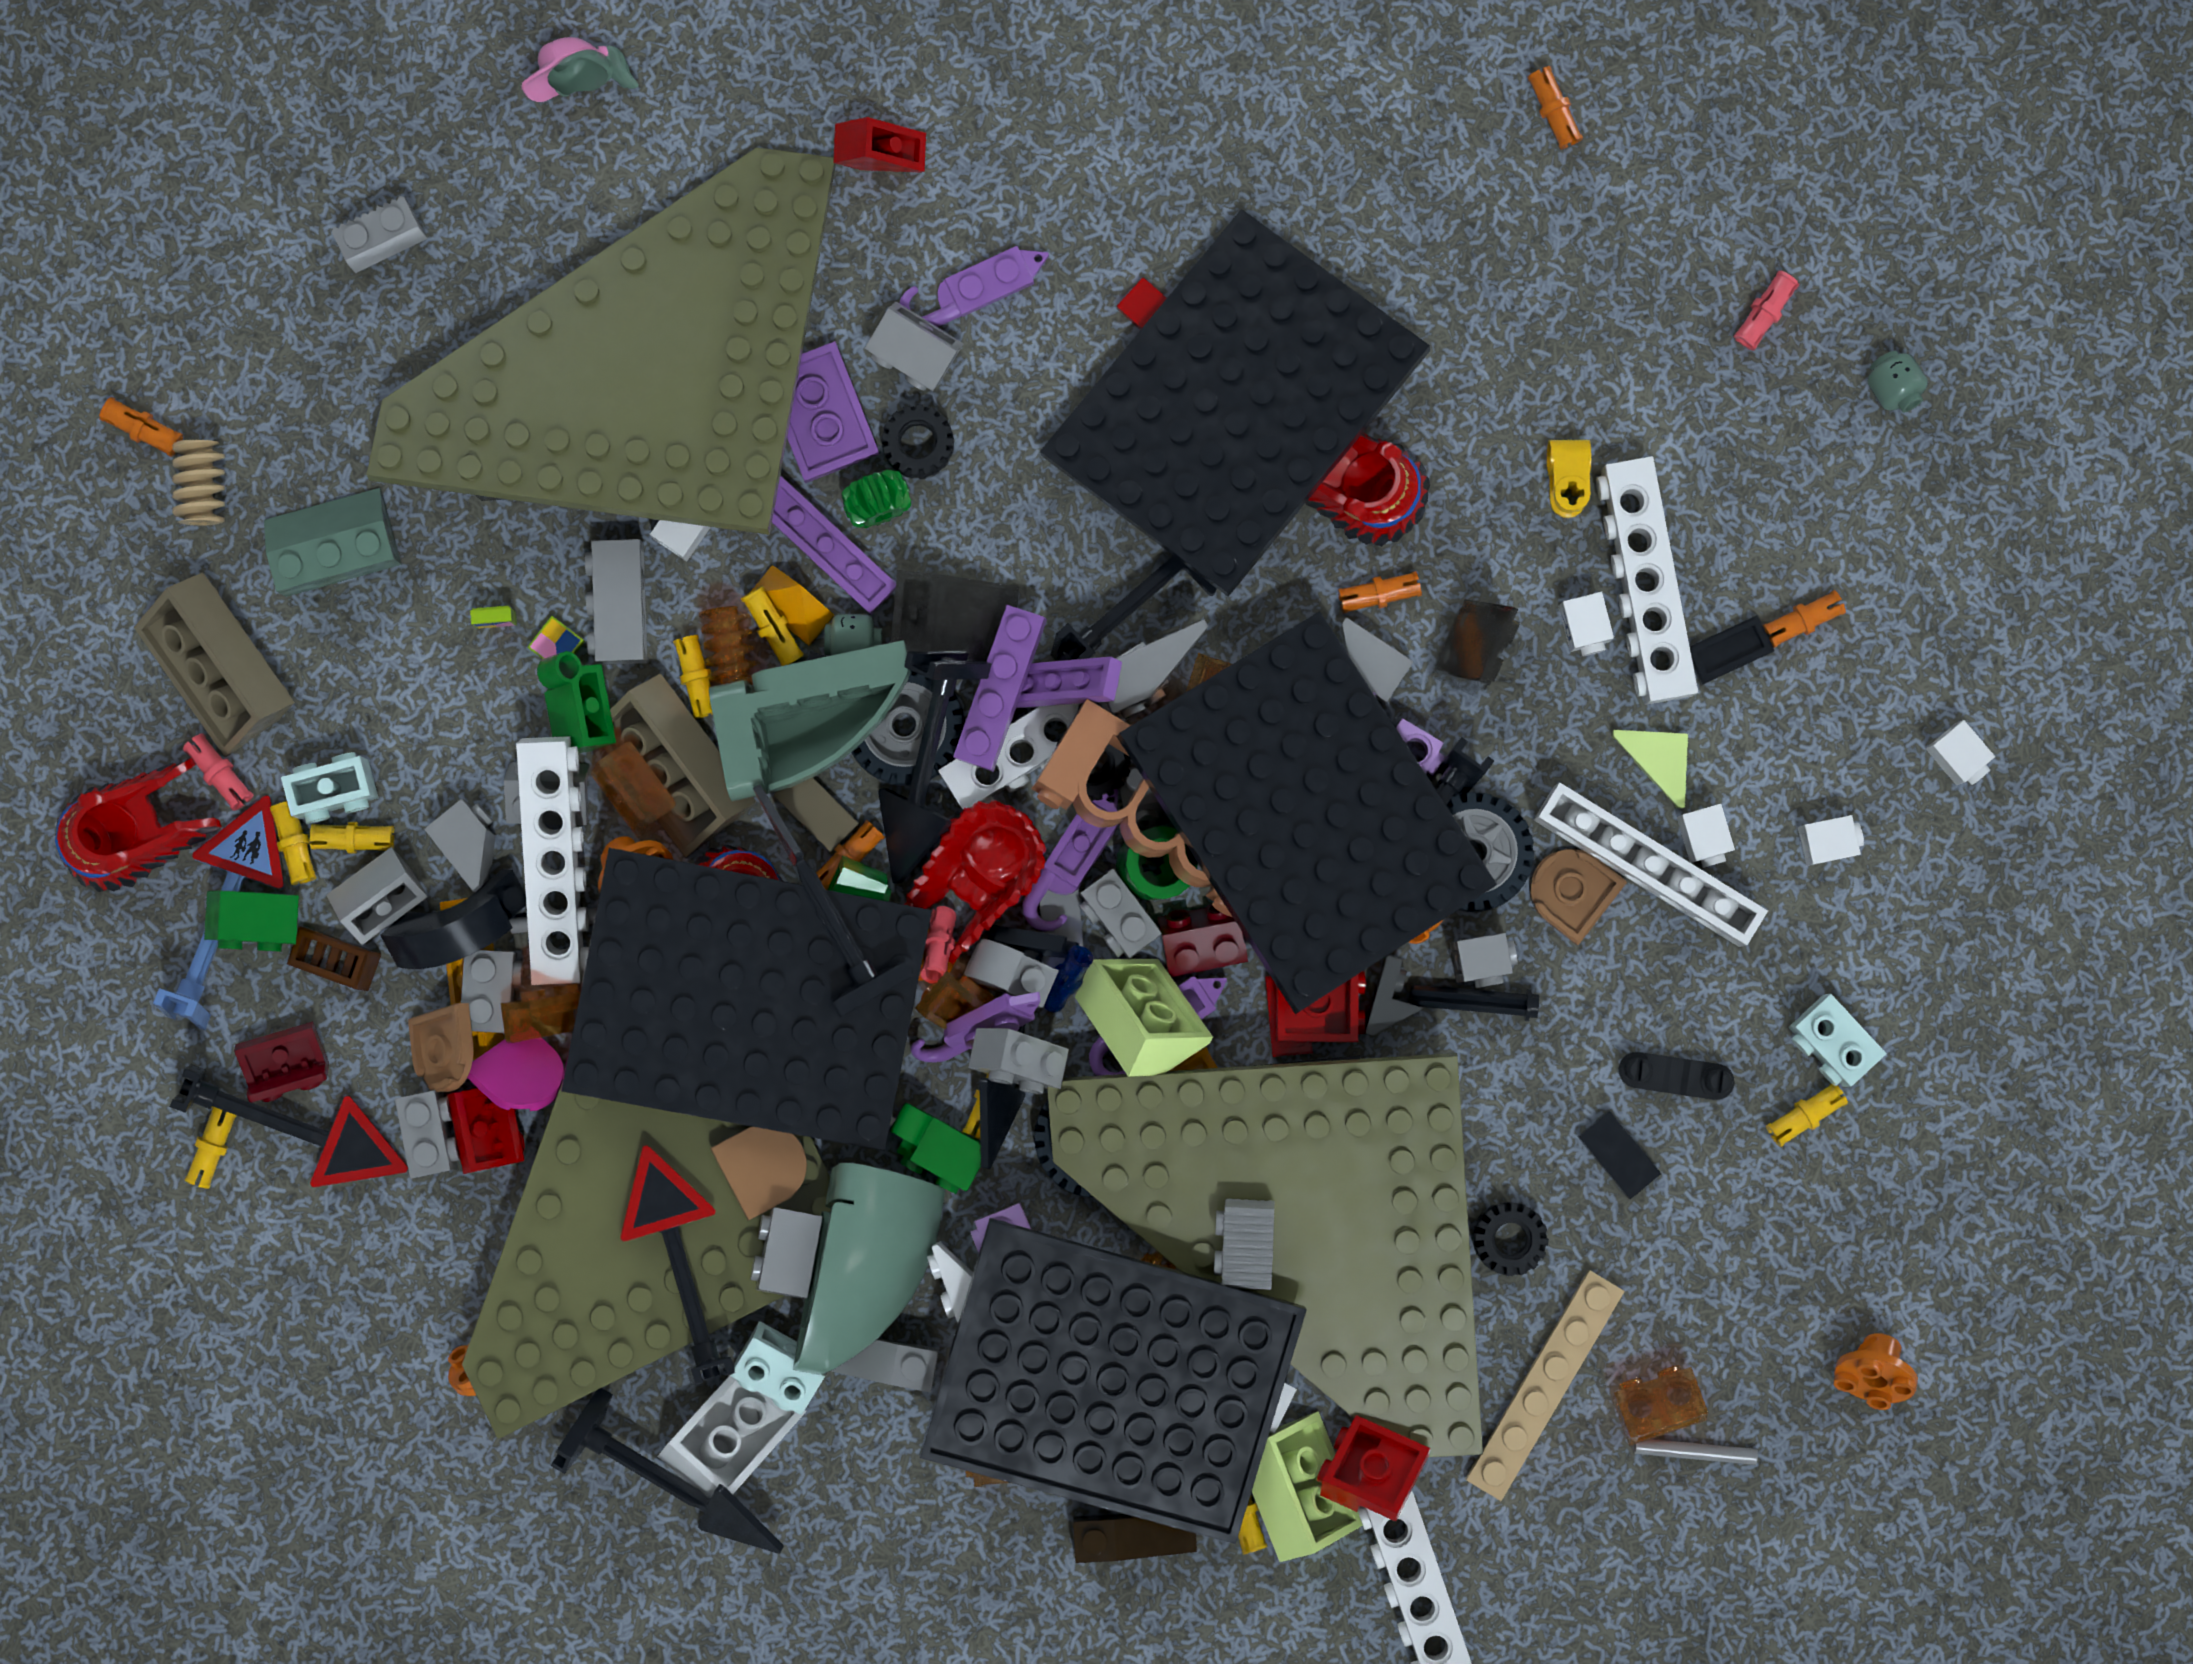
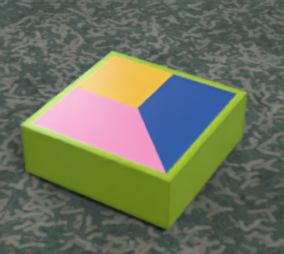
(493, 617)
(554, 639)

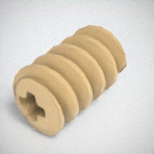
(197, 482)

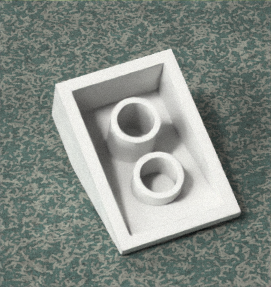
(727, 1438)

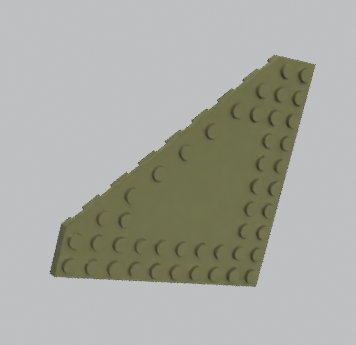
(642, 375)
(1363, 1212)
(578, 1302)

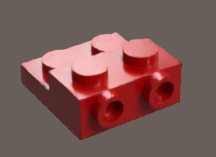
(1327, 1019)
(1372, 1468)

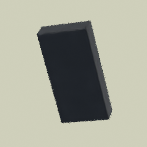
(1730, 650)
(1619, 1155)

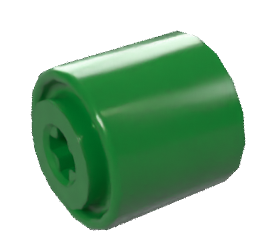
(1146, 884)

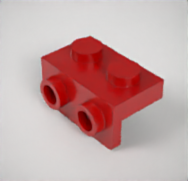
(484, 1132)

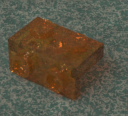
(952, 999)
(540, 1014)

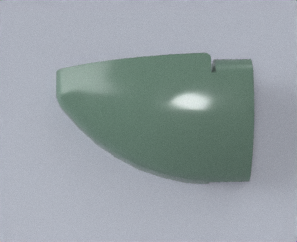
(803, 716)
(865, 1261)

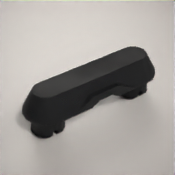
(1676, 1075)

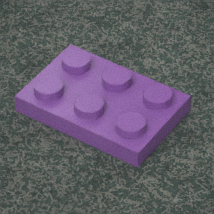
(826, 417)

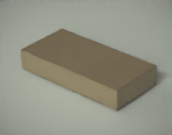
(818, 812)

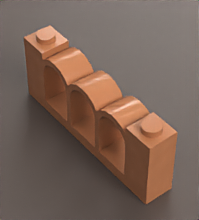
(1065, 780)

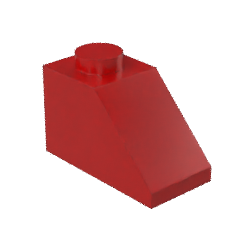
(879, 146)

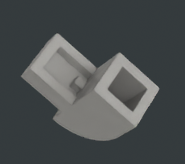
(1009, 970)

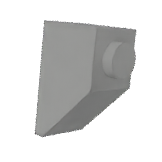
(1375, 660)
(466, 841)

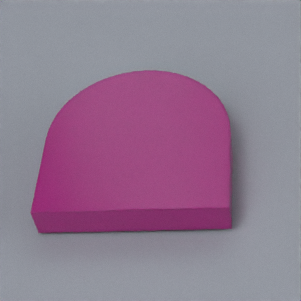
(519, 1074)

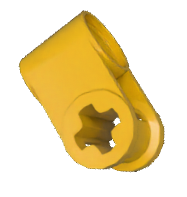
(1569, 469)

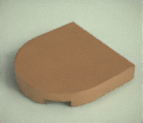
(1573, 891)
(442, 1046)
(761, 1168)

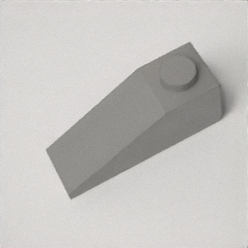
(1149, 667)
(894, 1364)

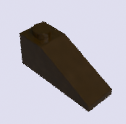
(1127, 1538)

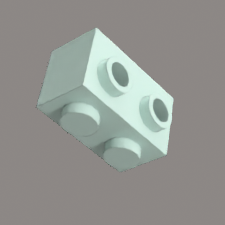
(322, 789)
(1839, 1037)
(768, 1368)

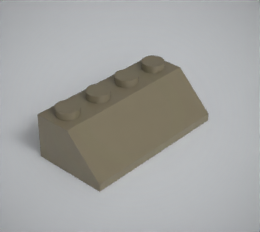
(213, 663)
(681, 759)

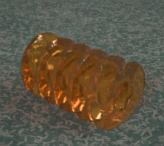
(727, 644)

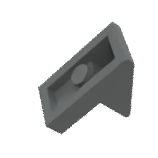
(1383, 1009)

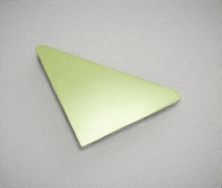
(1660, 757)

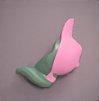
(576, 66)

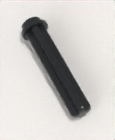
(1476, 1000)

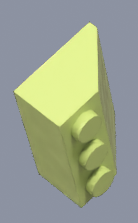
(1141, 1015)
(1289, 1493)

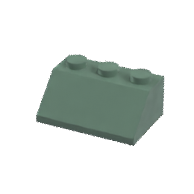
(330, 543)

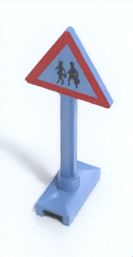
(245, 851)

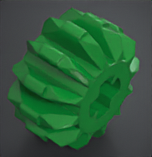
(876, 499)

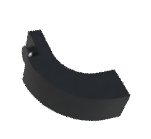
(459, 931)

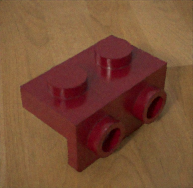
(1200, 940)
(282, 1062)

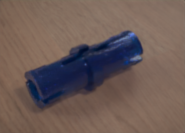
(1074, 966)

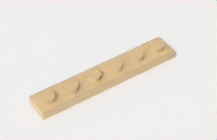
(1544, 1385)

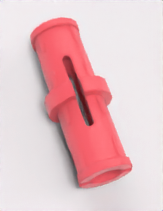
(1766, 310)
(218, 772)
(938, 944)

